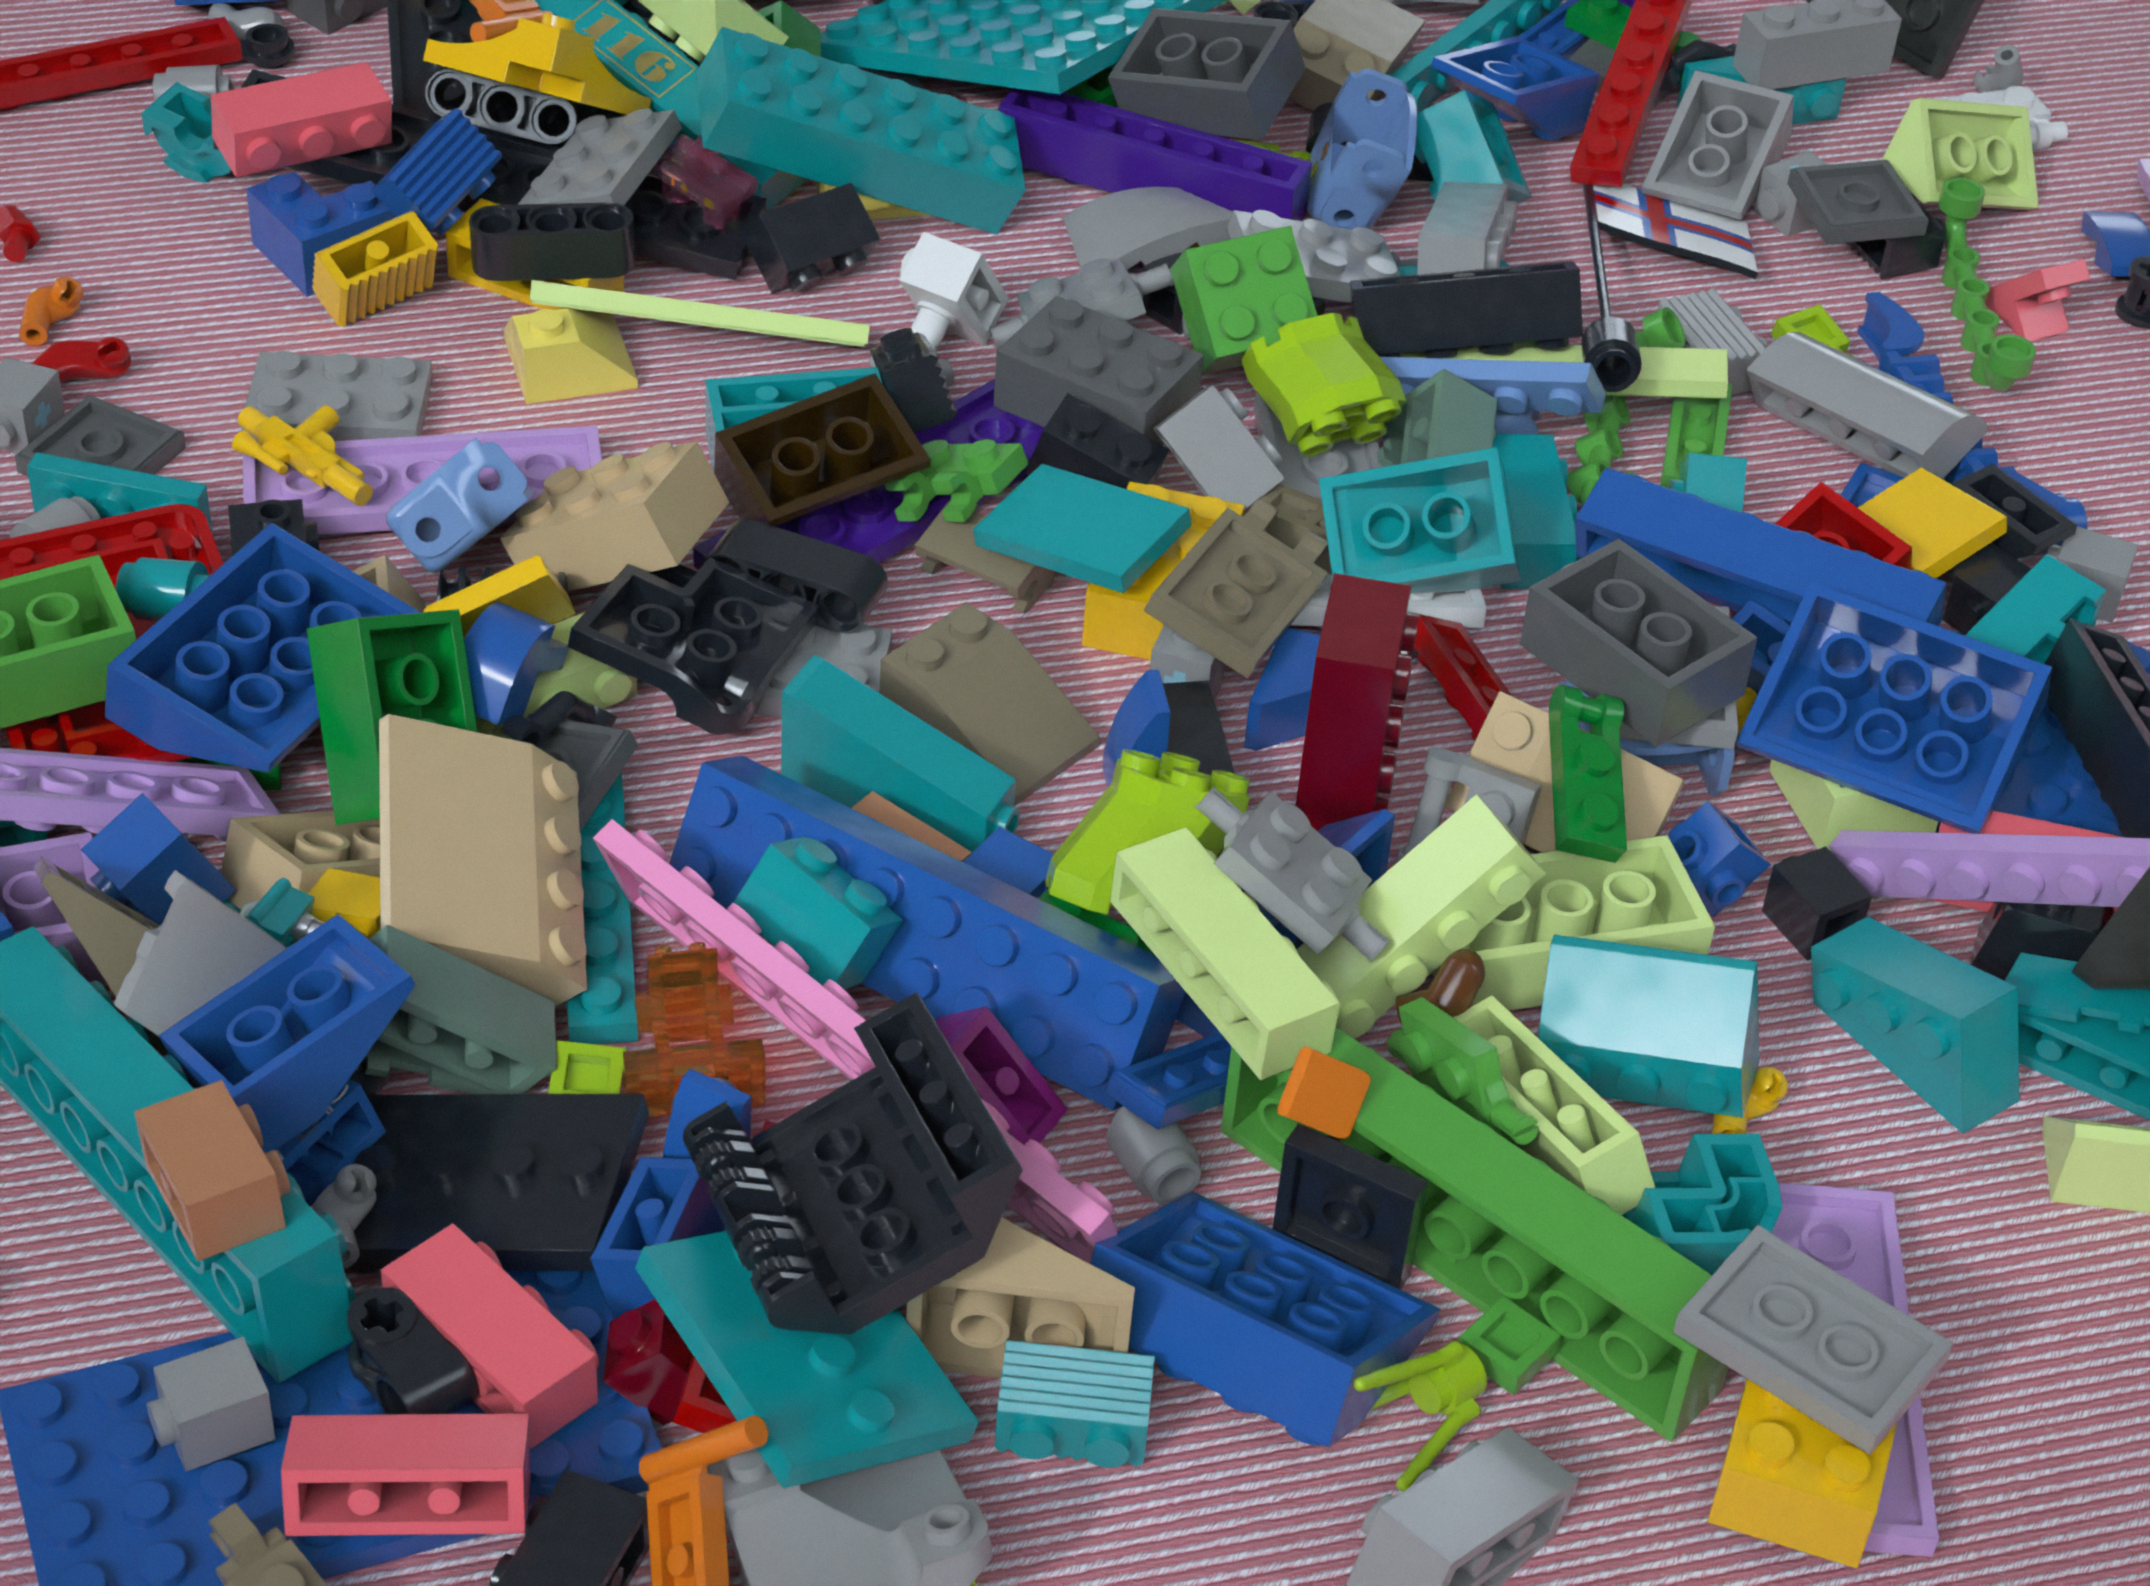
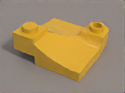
(542, 59)

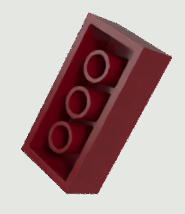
(1352, 700)

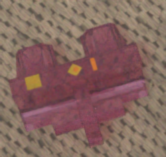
(705, 177)

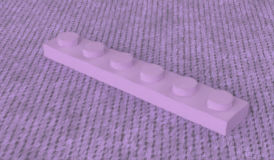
(1994, 866)

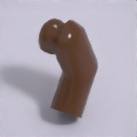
(1453, 985)

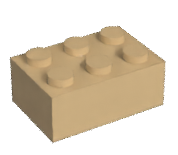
(619, 514)

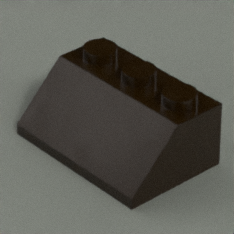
(816, 452)

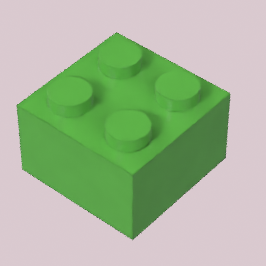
(1241, 293)

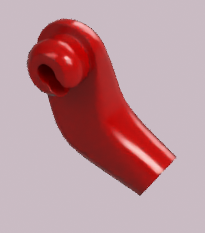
(87, 359)

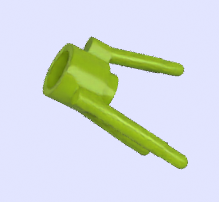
(1438, 1384)

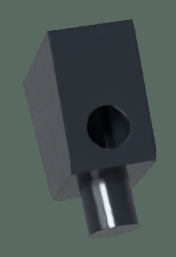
(2034, 929)

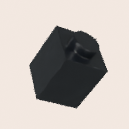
(1813, 898)

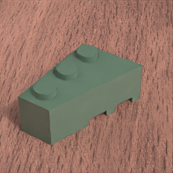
(1440, 420)
(463, 1024)

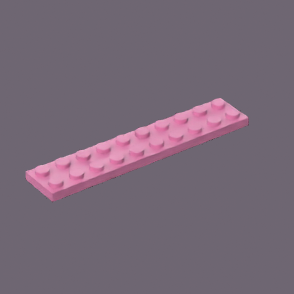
(826, 1018)

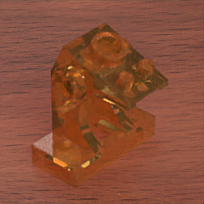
(685, 1006)

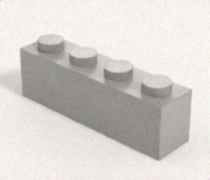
(1466, 228)

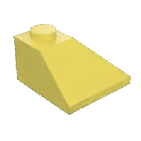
(568, 354)

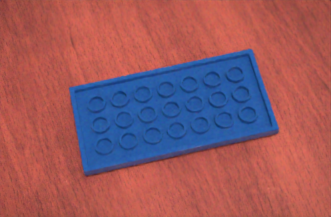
(125, 1512)

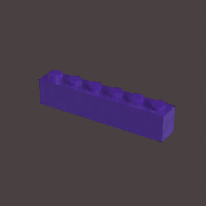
(1129, 150)

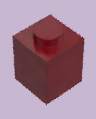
(647, 1360)

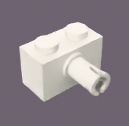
(951, 290)

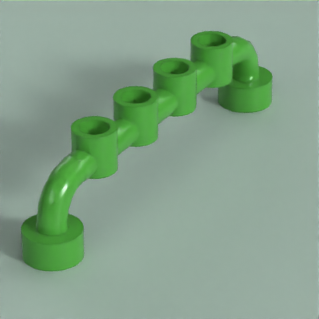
(1996, 359)
(1603, 444)

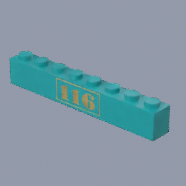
(657, 71)

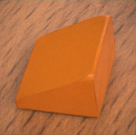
(1324, 1093)

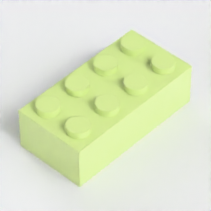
(1633, 902)

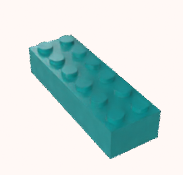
(858, 128)

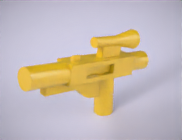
(303, 448)

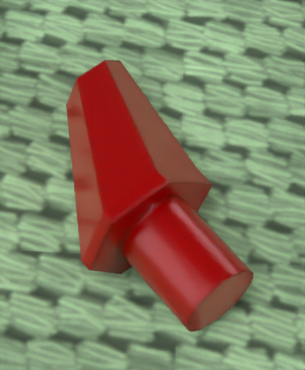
(16, 233)

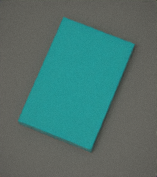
(1082, 527)

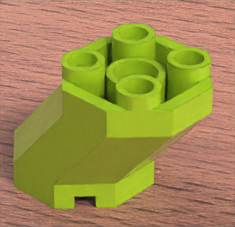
(1324, 383)
(1141, 804)

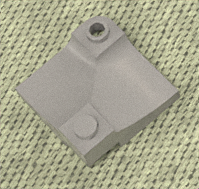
(856, 1528)

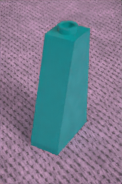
(857, 742)

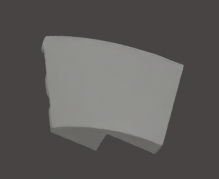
(1144, 225)
(191, 957)

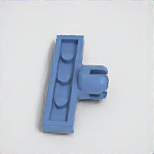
(1518, 386)

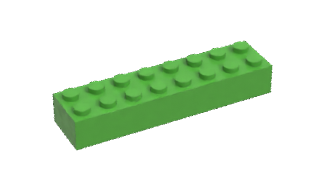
(1516, 1231)

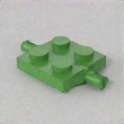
(1459, 1068)

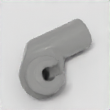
(2005, 74)

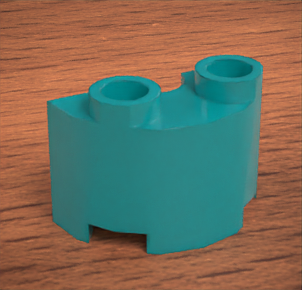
(184, 130)

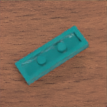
(109, 488)

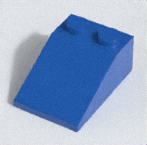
(1525, 84)
(293, 1028)

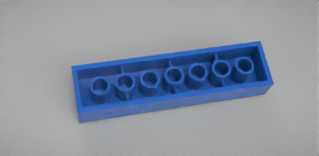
(966, 940)

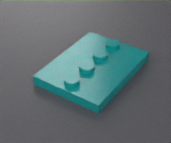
(823, 1396)

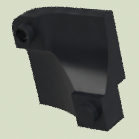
(697, 636)

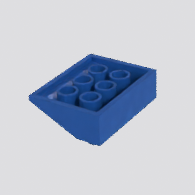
(233, 659)
(1896, 708)
(1261, 1316)

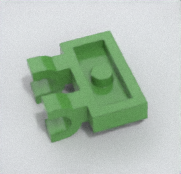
(959, 471)

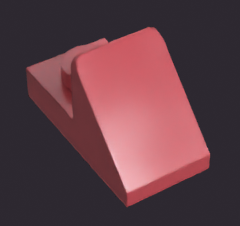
(2033, 301)

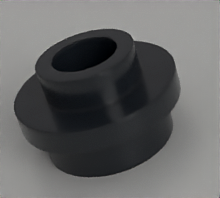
(268, 46)

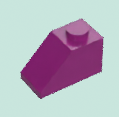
(1002, 1073)

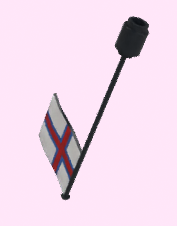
(1663, 225)

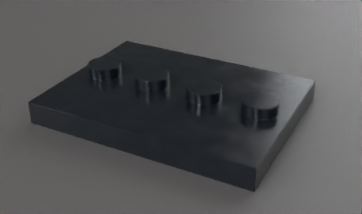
(505, 1168)

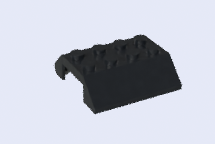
(866, 1186)

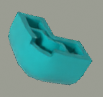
(1712, 1198)

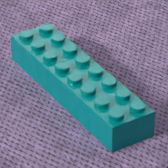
(81, 1079)

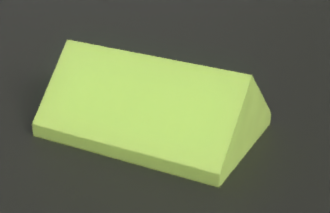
(1970, 142)
(2097, 1163)

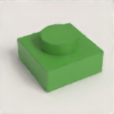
(1511, 1344)

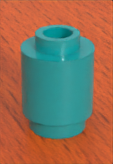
(157, 585)

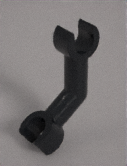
(1693, 52)
(552, 713)

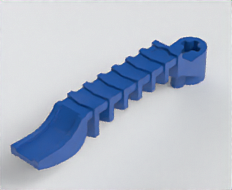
(1895, 335)

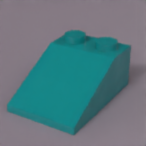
(1424, 523)

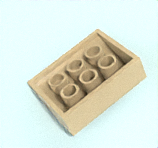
(483, 852)

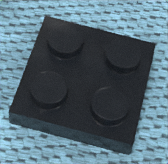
(1349, 1205)

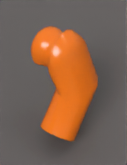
(48, 307)

